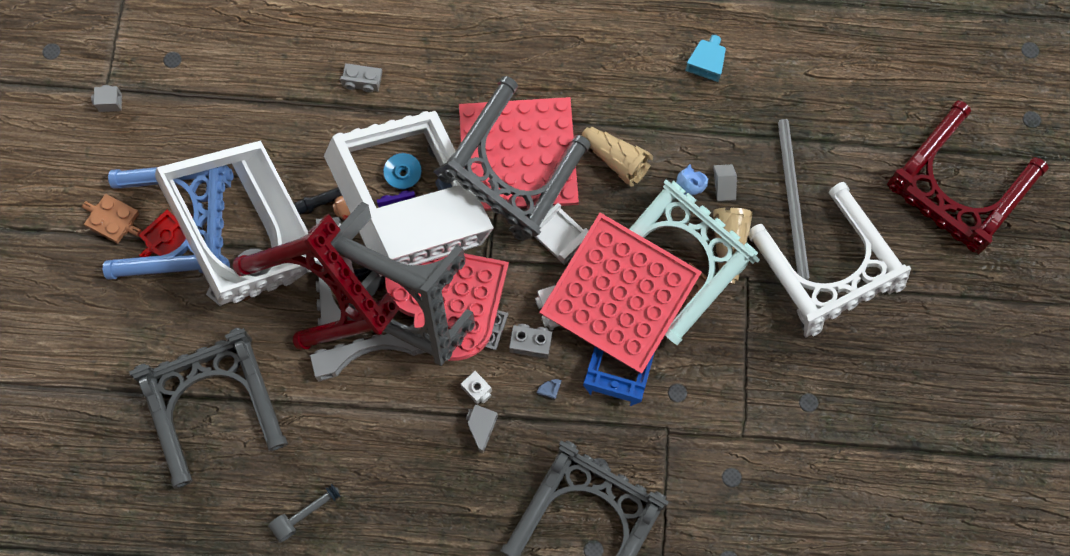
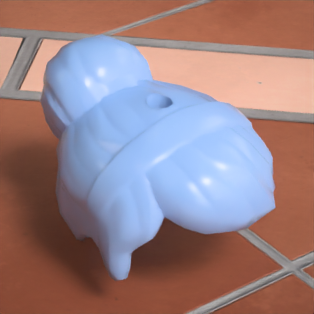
(692, 181)

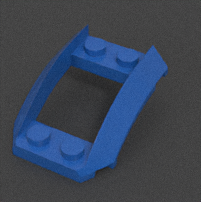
(615, 385)

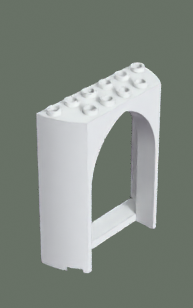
(270, 202)

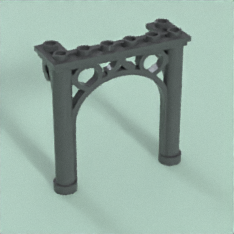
(525, 223)
(238, 341)
(546, 494)

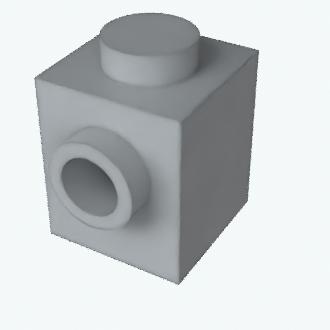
(107, 98)

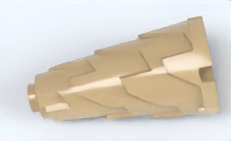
(621, 157)
(737, 220)

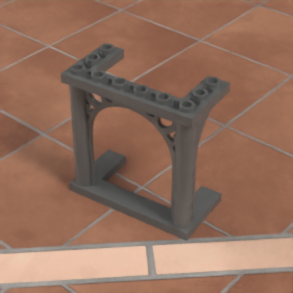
(422, 279)

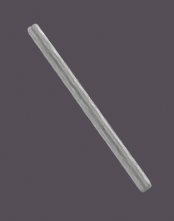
(793, 199)

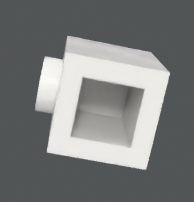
(476, 388)

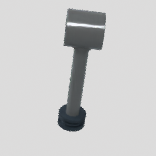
(283, 527)

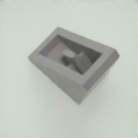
(725, 182)

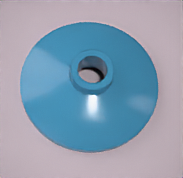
(399, 163)

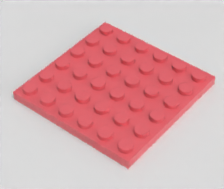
(526, 145)
(620, 292)

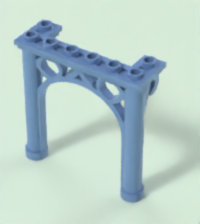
(174, 262)

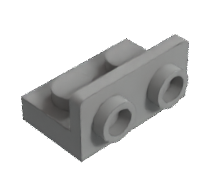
(361, 78)

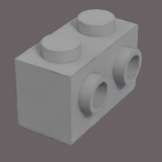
(530, 341)

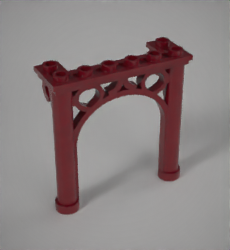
(980, 235)
(336, 274)

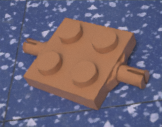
(111, 218)

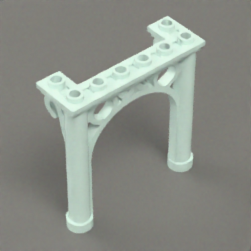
(714, 284)

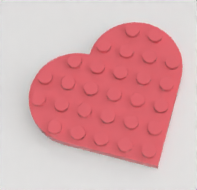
(473, 288)

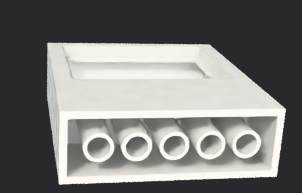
(420, 226)

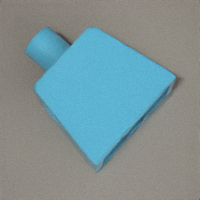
(707, 59)

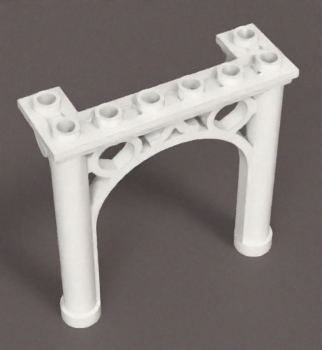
(810, 310)

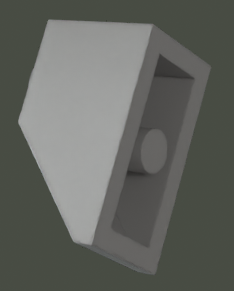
(481, 425)

